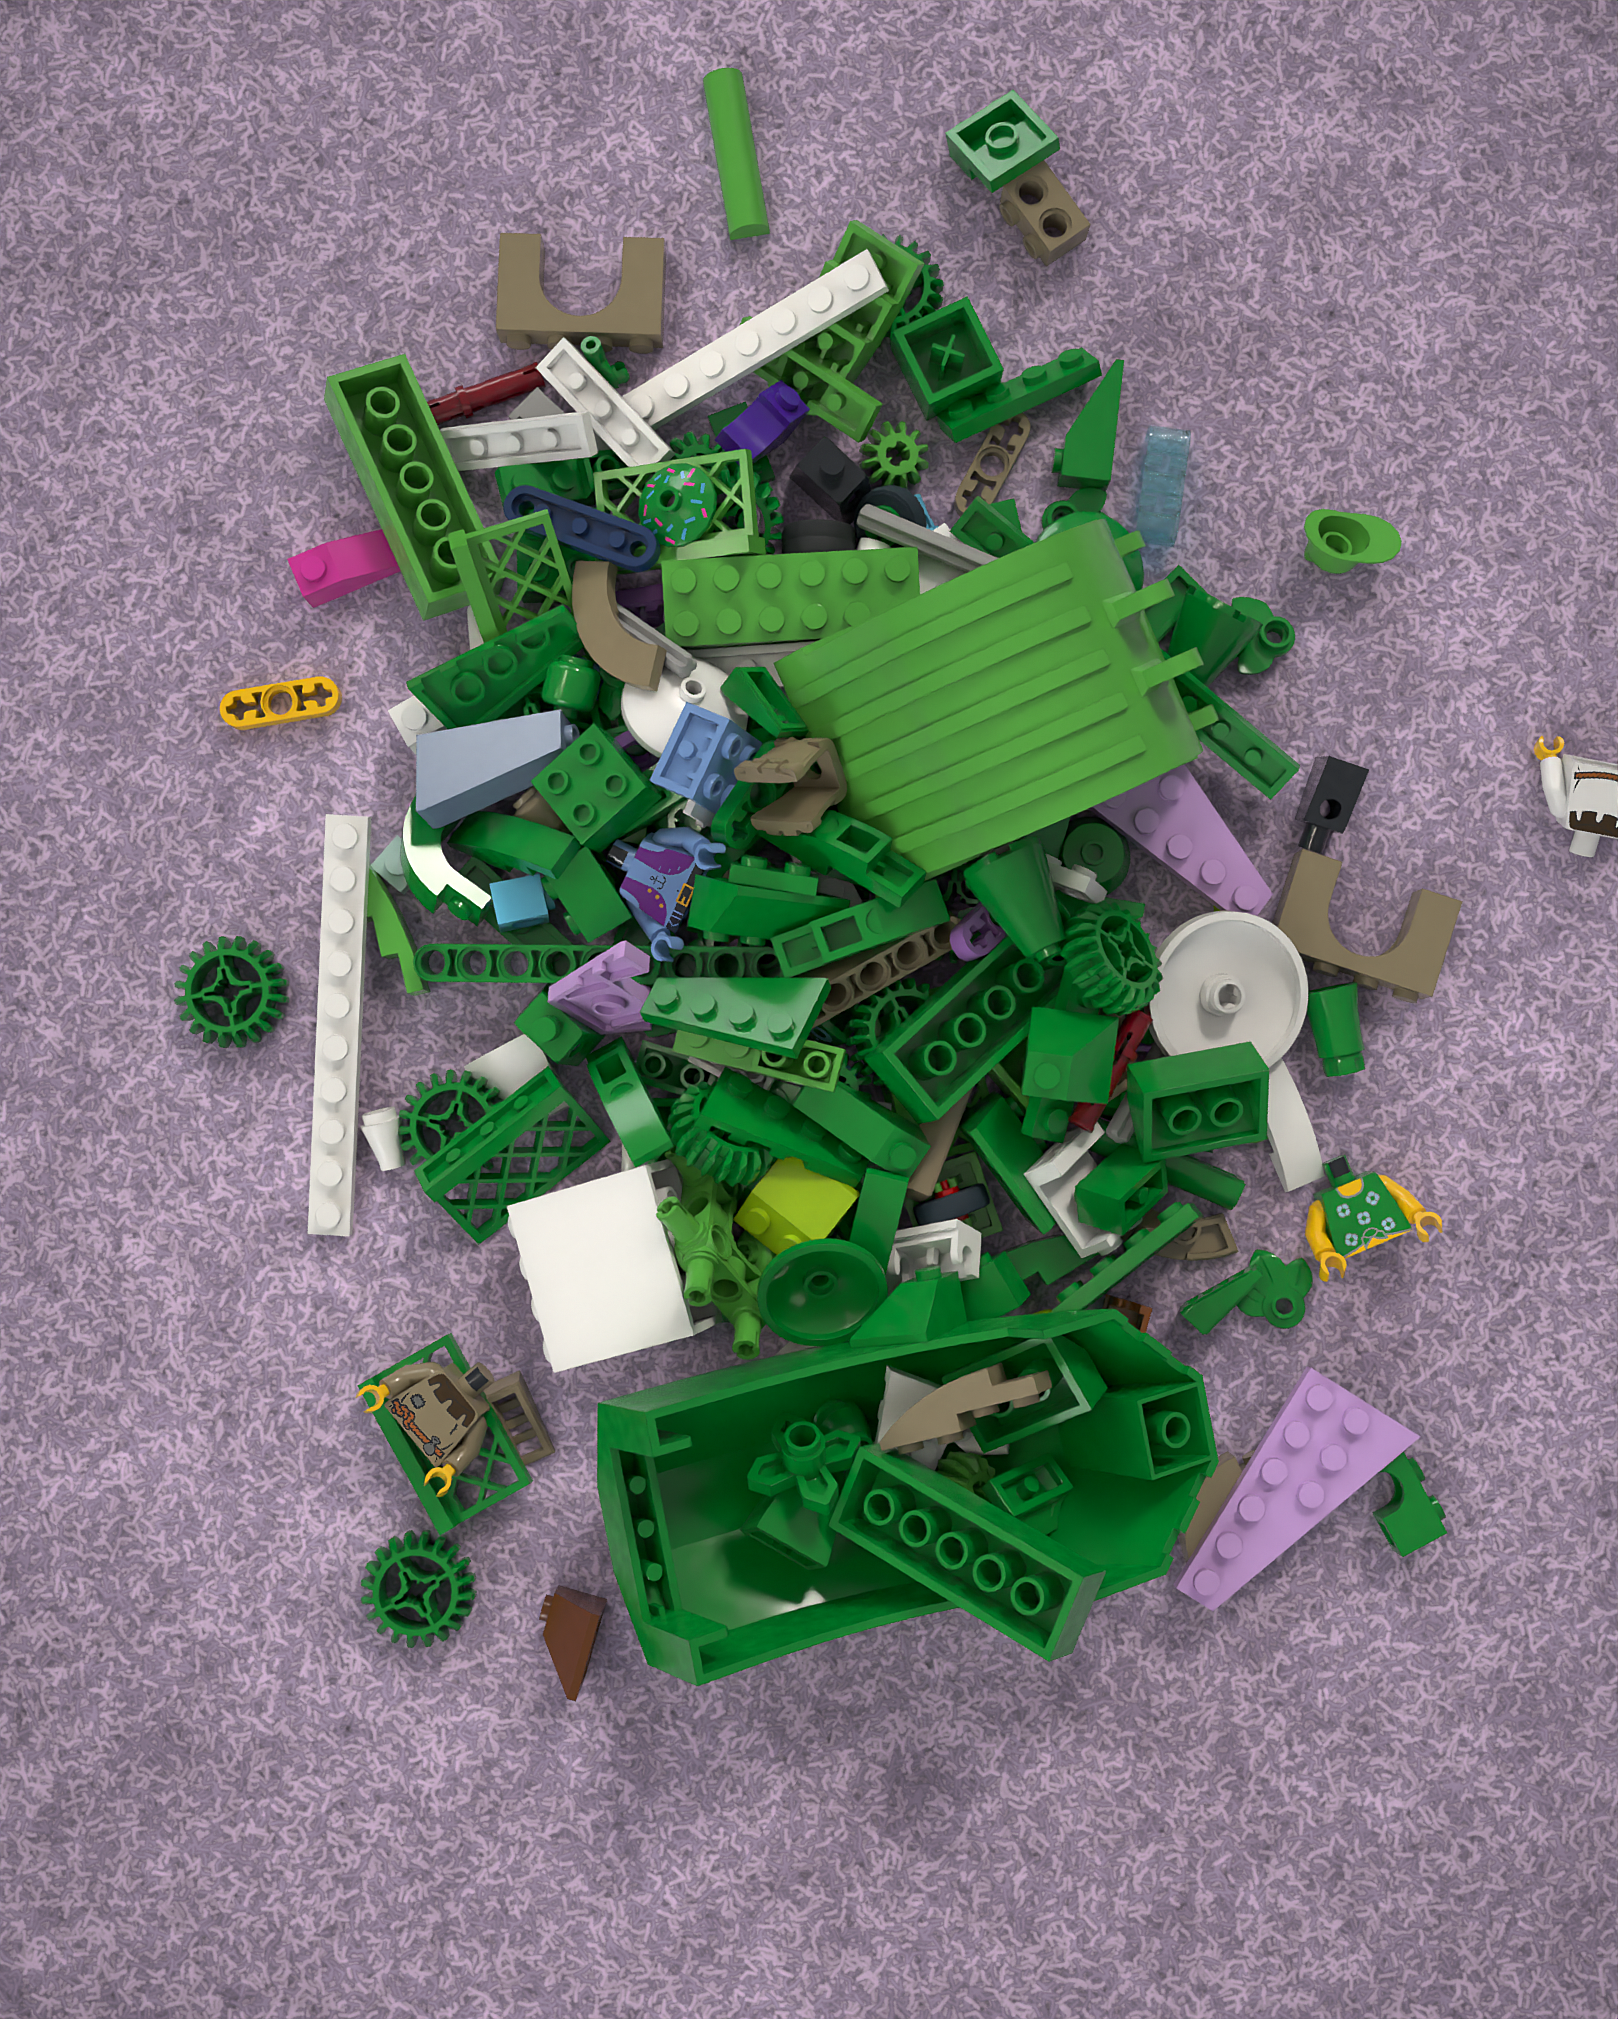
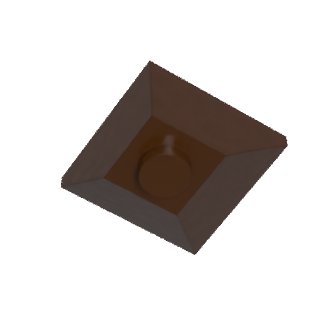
(571, 1634)

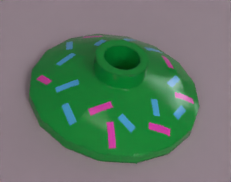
(691, 510)

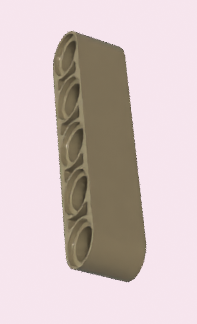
(884, 966)

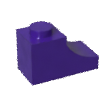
(765, 422)

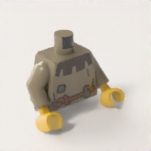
(439, 1412)

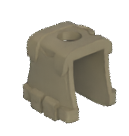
(812, 793)

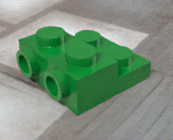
(1001, 141)

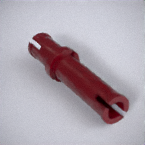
(485, 394)
(1135, 1025)

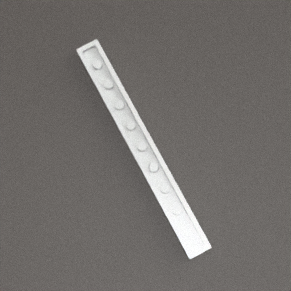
(339, 1024)

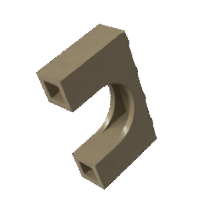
(630, 320)
(1407, 967)

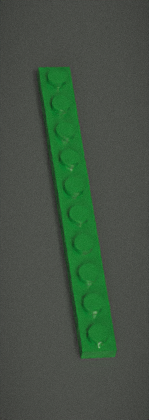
(1229, 738)

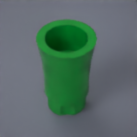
(1337, 1028)

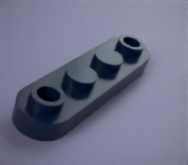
(586, 528)

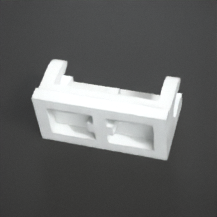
(941, 1244)

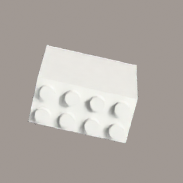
(606, 1267)

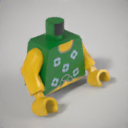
(1359, 1215)

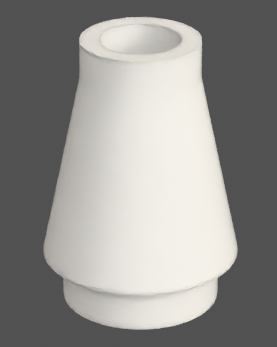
(382, 1135)

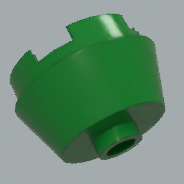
(1097, 847)

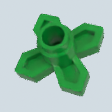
(804, 1460)

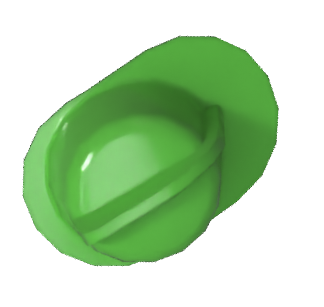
(1344, 539)

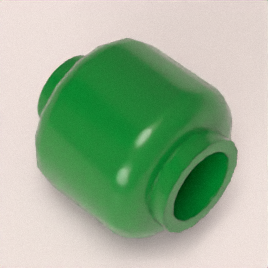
(571, 685)

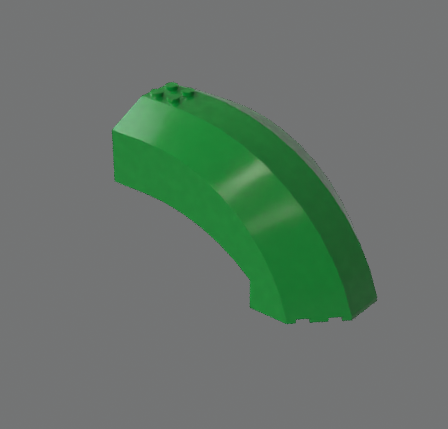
(724, 1602)

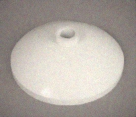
(654, 714)

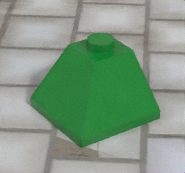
(1069, 1055)
(915, 1311)

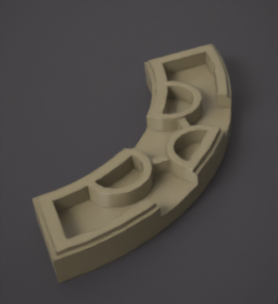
(604, 635)
(1202, 1241)

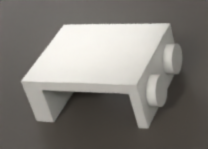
(1055, 1182)

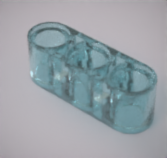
(1163, 484)

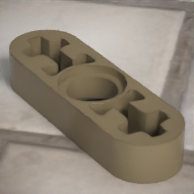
(995, 434)

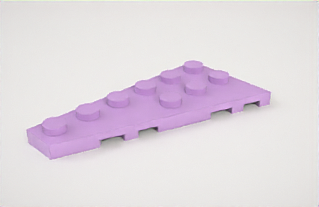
(1188, 837)
(1303, 1469)

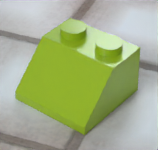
(794, 1206)

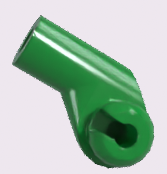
(594, 354)

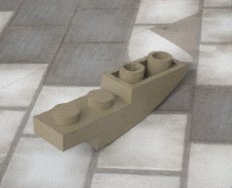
(957, 1404)

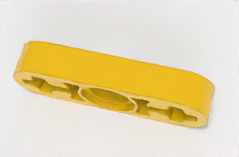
(267, 692)

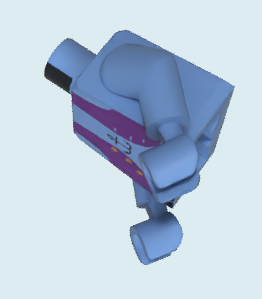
(662, 881)

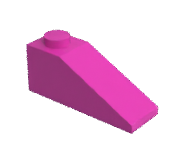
(343, 566)

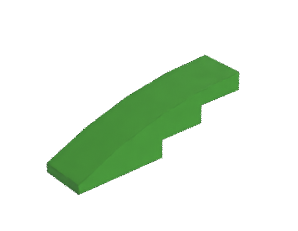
(393, 932)

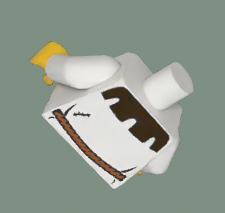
(1580, 795)

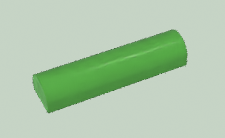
(735, 153)

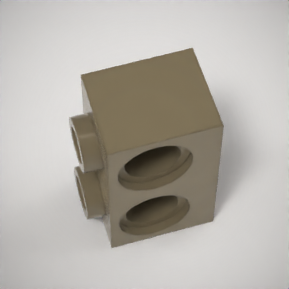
(1053, 210)

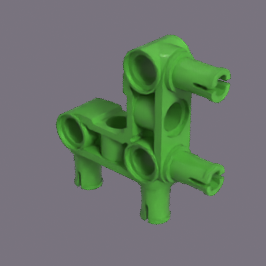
(709, 1254)

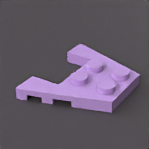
(603, 992)

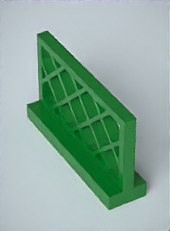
(495, 1137)
(447, 1510)

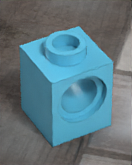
(521, 902)

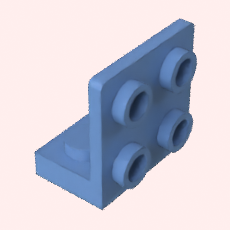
(703, 757)

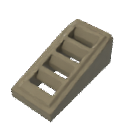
(516, 1384)

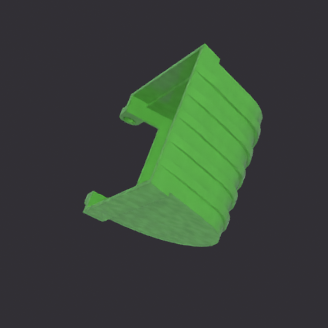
(1000, 699)

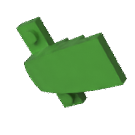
(831, 360)

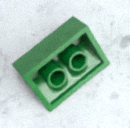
(753, 911)
(1198, 1101)
(996, 1136)
(1074, 1389)

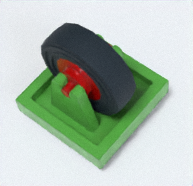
(959, 1195)

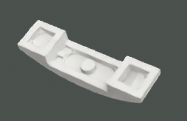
(1291, 1132)

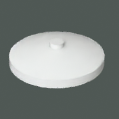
(1228, 984)

